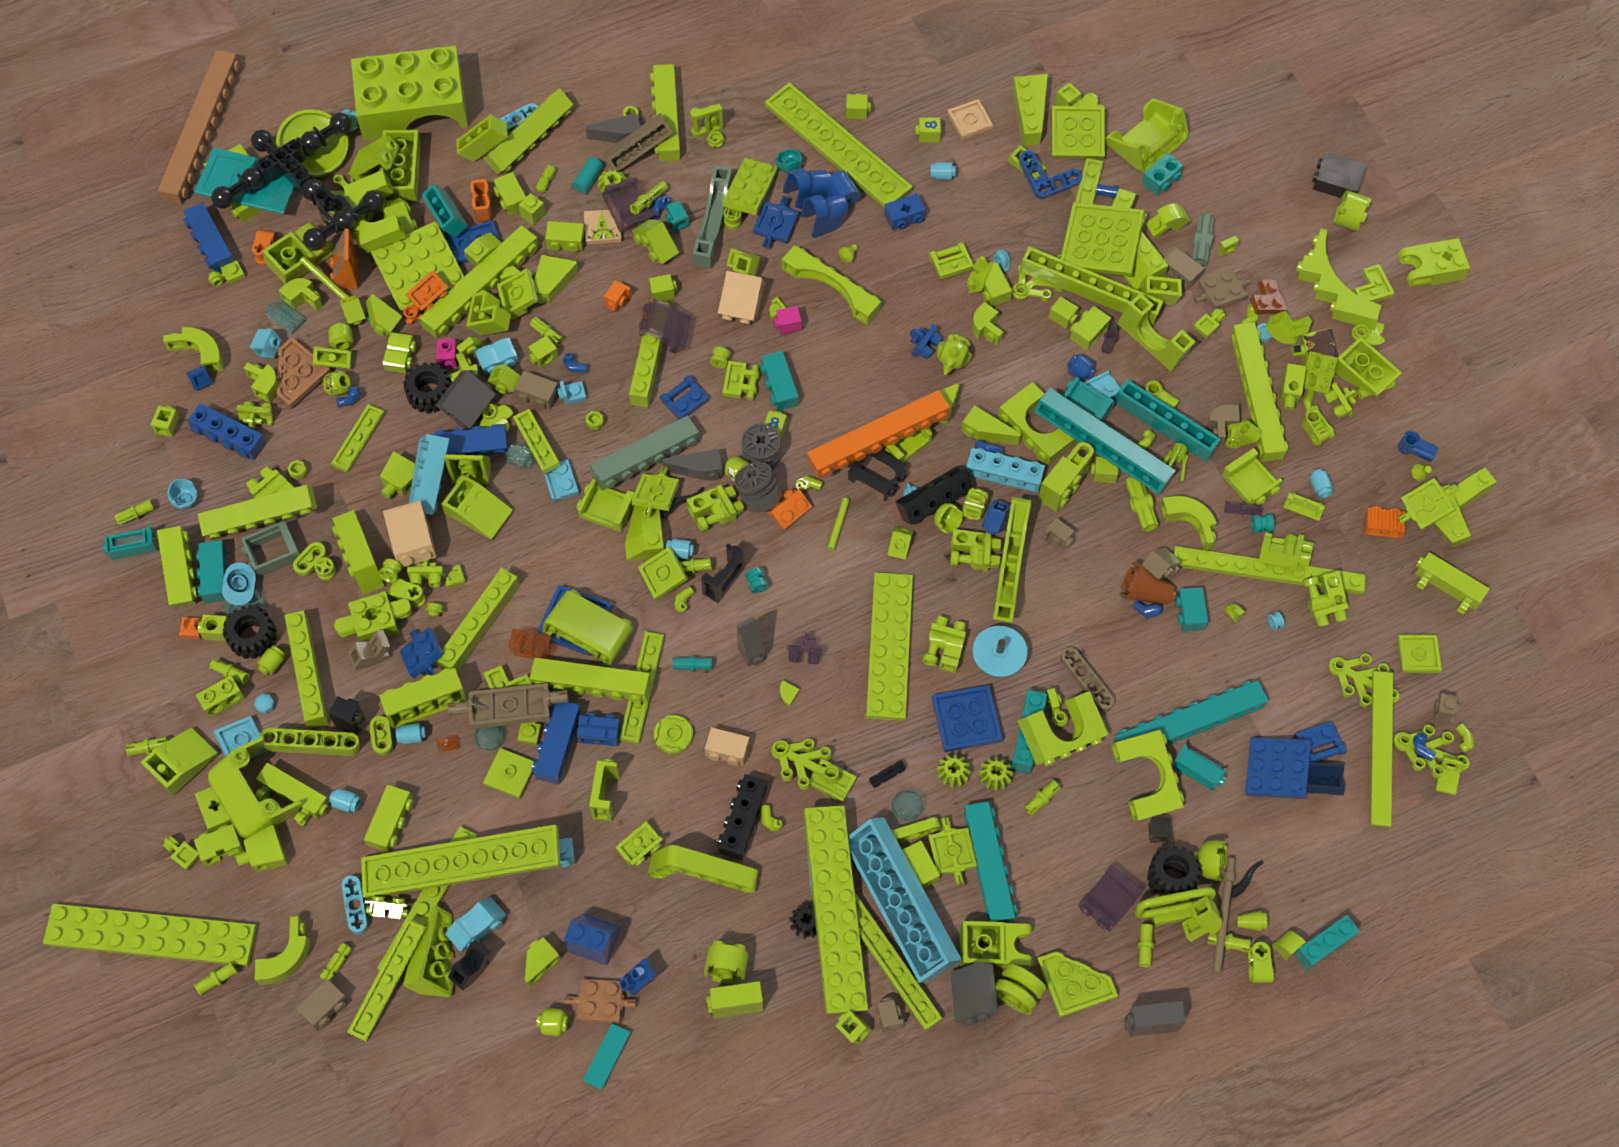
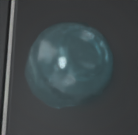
(488, 738)
(907, 805)

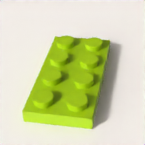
(750, 186)

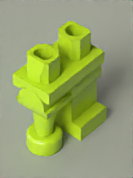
(272, 483)
(718, 502)
(978, 545)
(1286, 551)
(1330, 602)
(949, 640)

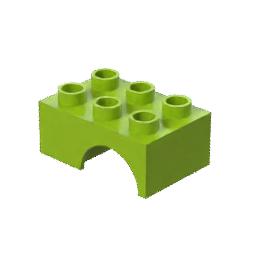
(405, 87)

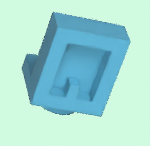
(572, 392)

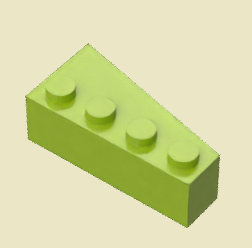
(1029, 102)
(357, 552)
(177, 566)

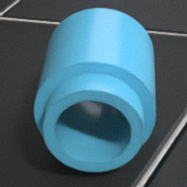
(943, 171)
(1321, 484)
(681, 548)
(410, 733)
(345, 800)

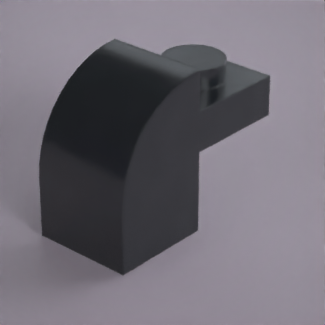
(470, 966)

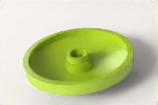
(328, 158)

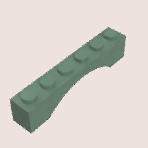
(710, 229)

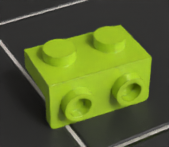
(638, 844)

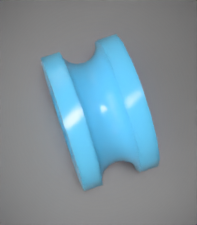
(1275, 621)

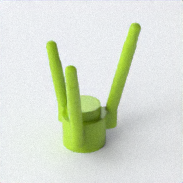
(1177, 455)

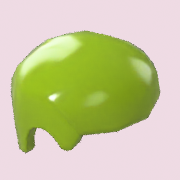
(948, 517)

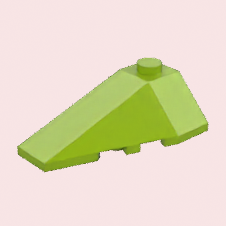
(643, 535)
(432, 958)

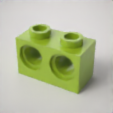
(1319, 372)
(220, 697)

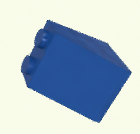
(591, 938)

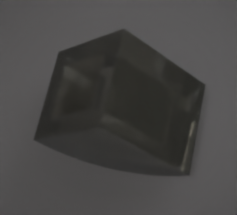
(1160, 830)

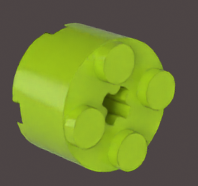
(1351, 210)
(726, 962)

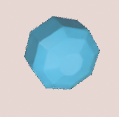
(264, 703)

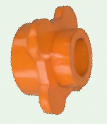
(411, 309)

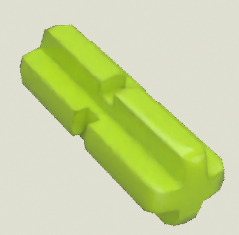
(544, 181)

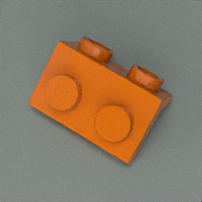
(426, 291)
(789, 508)

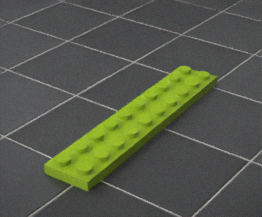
(837, 145)
(461, 861)
(835, 910)
(150, 935)

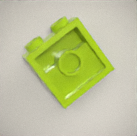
(517, 293)

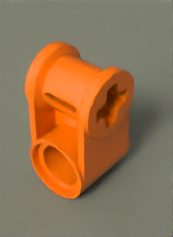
(263, 240)

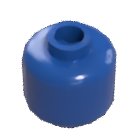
(1080, 367)

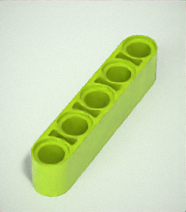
(317, 747)

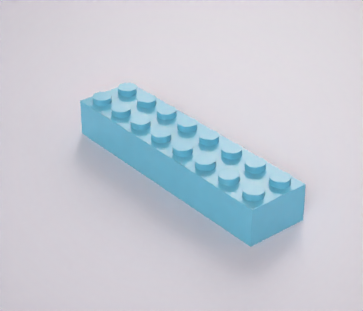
(902, 900)

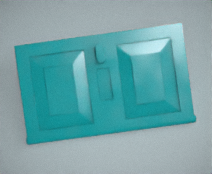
(223, 170)

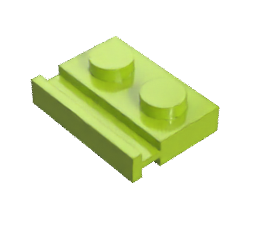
(837, 790)

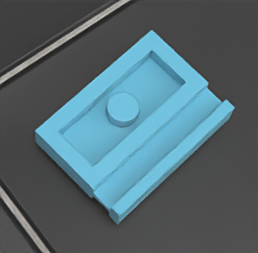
(1104, 384)
(561, 482)

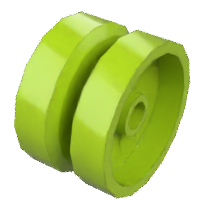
(1019, 989)

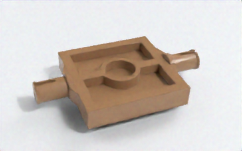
(600, 1001)

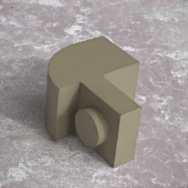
(1221, 418)
(370, 652)

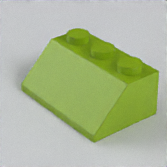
(1147, 263)

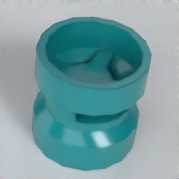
(1261, 523)
(757, 581)

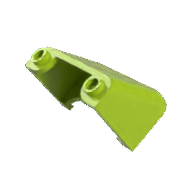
(1155, 136)
(588, 627)

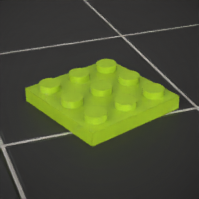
(1078, 132)

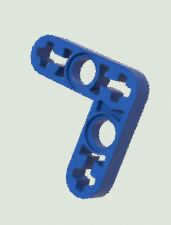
(1042, 181)

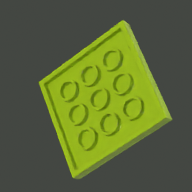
(1103, 238)
(413, 258)

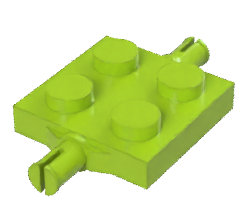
(655, 491)
(1428, 504)
(952, 851)

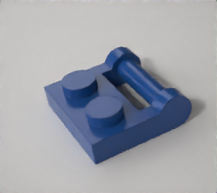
(688, 402)
(1322, 736)

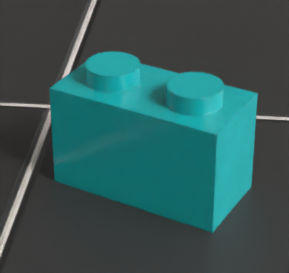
(1192, 609)

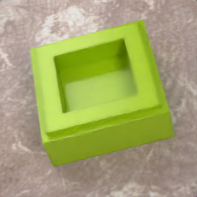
(1228, 246)

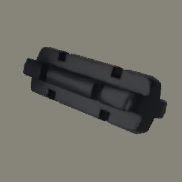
(887, 774)

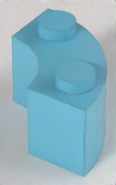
(476, 924)

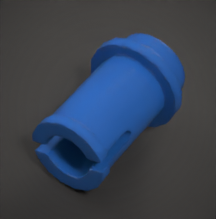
(1105, 190)

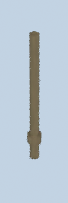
(1228, 879)

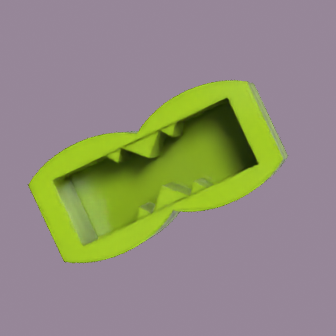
(399, 352)

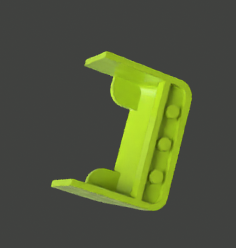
(237, 797)

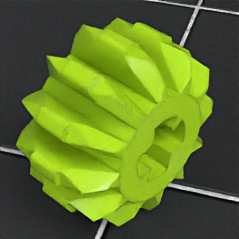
(610, 177)
(975, 504)
(953, 778)
(993, 779)

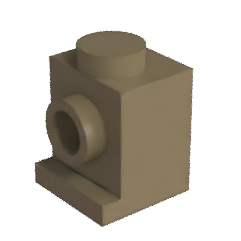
(1059, 534)
(1445, 708)
(889, 1015)

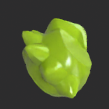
(954, 353)

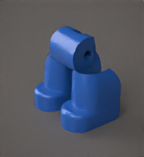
(813, 187)

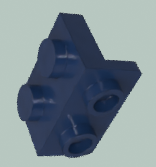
(1326, 779)

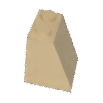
(741, 297)
(410, 534)

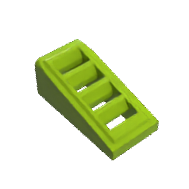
(1014, 161)

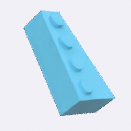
(428, 472)

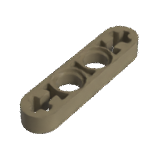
(1090, 677)

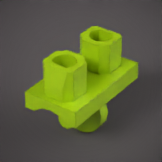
(1344, 407)
(255, 415)
(426, 571)

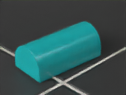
(587, 175)

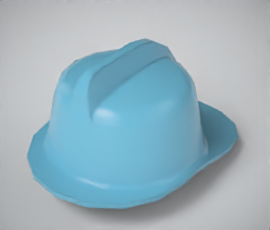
(238, 584)

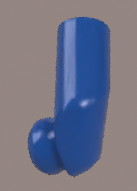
(658, 205)
(572, 365)
(351, 399)
(988, 447)
(1148, 611)
(1420, 747)

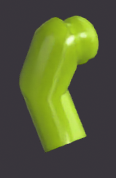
(1251, 316)
(1308, 400)
(1149, 437)
(808, 482)
(681, 599)
(1468, 738)
(768, 821)

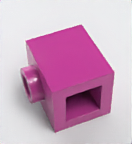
(787, 320)
(446, 353)

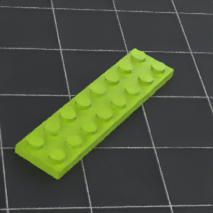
(889, 647)

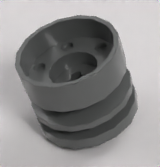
(761, 444)
(758, 487)

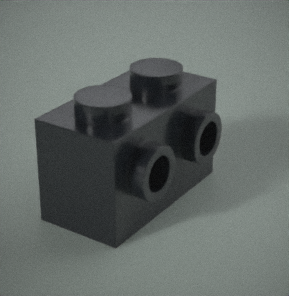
(347, 715)

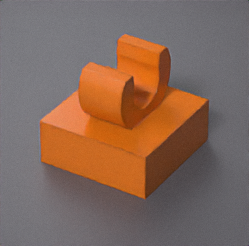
(189, 628)

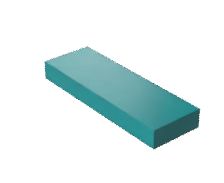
(606, 1056)

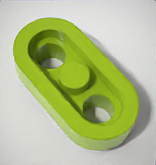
(308, 559)
(382, 736)

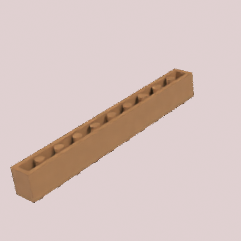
(199, 127)

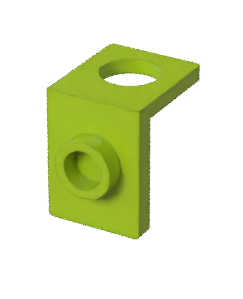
(900, 542)
(1449, 781)

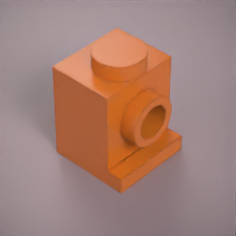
(617, 296)

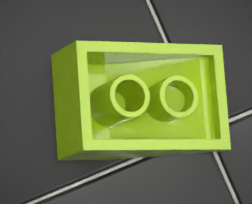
(1366, 368)
(472, 466)

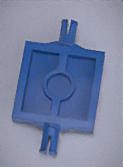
(775, 222)
(421, 652)

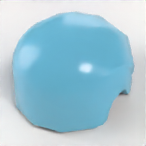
(182, 493)

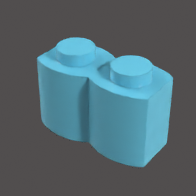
(496, 354)

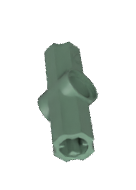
(1203, 239)

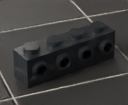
(932, 495)
(743, 816)

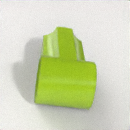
(1161, 394)

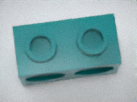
(1166, 171)

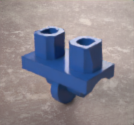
(929, 336)
(638, 977)

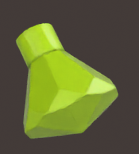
(847, 253)
(1420, 471)

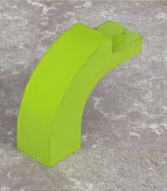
(200, 341)
(1192, 511)
(289, 961)

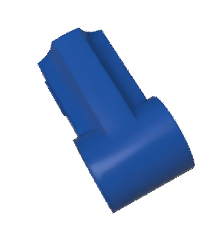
(1417, 446)

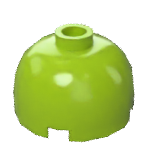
(1212, 858)

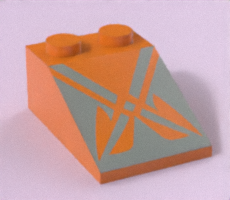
(345, 263)

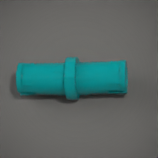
(692, 663)

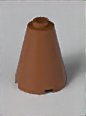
(1144, 586)

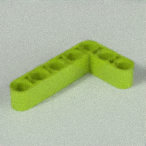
(701, 866)

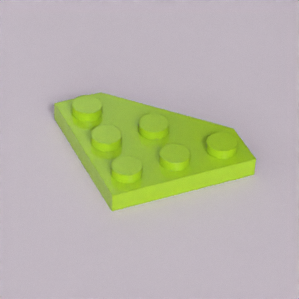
(1074, 984)

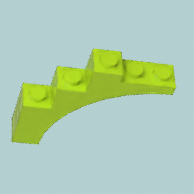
(1345, 303)
(1011, 560)

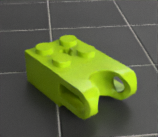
(285, 255)
(1435, 262)
(1065, 477)
(999, 943)

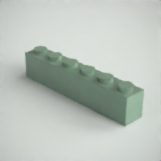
(644, 453)

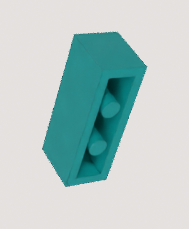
(444, 210)
(779, 381)
(212, 568)
(1326, 943)

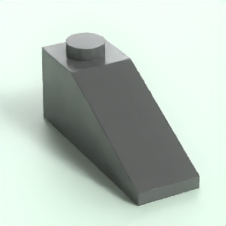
(613, 129)
(698, 465)
(750, 642)

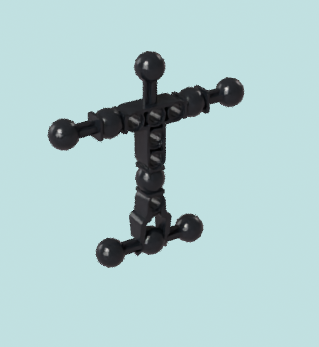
(287, 162)

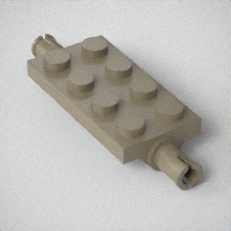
(508, 705)

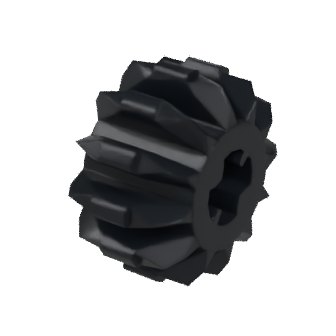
(797, 920)

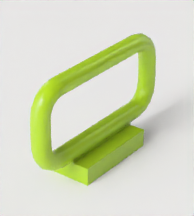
(1166, 908)

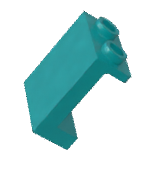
(1088, 399)

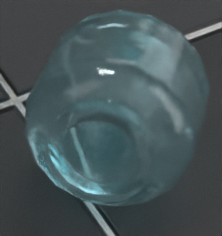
(519, 456)

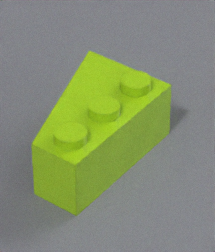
(1453, 526)

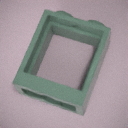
(264, 536)

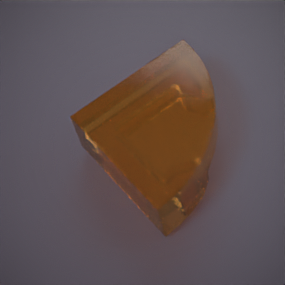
(447, 745)

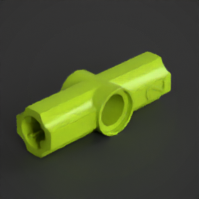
(1141, 504)

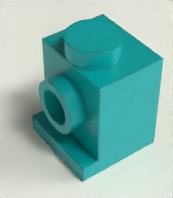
(676, 216)

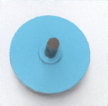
(999, 651)

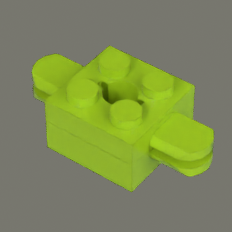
(382, 618)

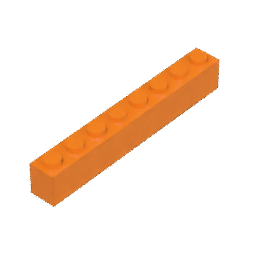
(878, 434)

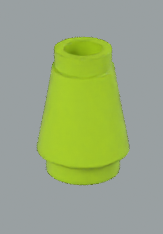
(1253, 921)

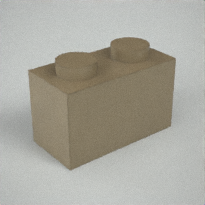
(1183, 268)
(536, 390)
(1162, 563)
(322, 1004)

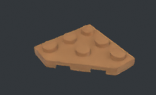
(296, 373)

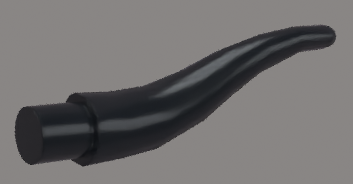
(678, 501)
(1241, 887)

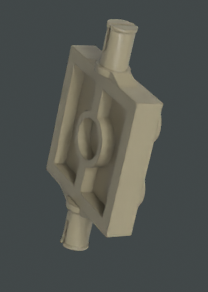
(1222, 289)

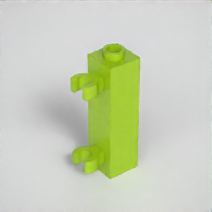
(1451, 581)
(291, 790)

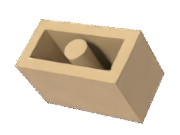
(727, 746)

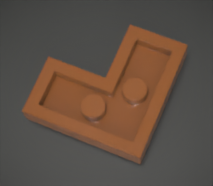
(1271, 299)

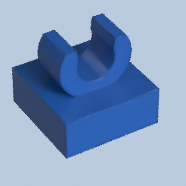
(199, 378)

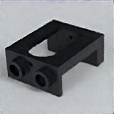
(887, 488)
(712, 586)

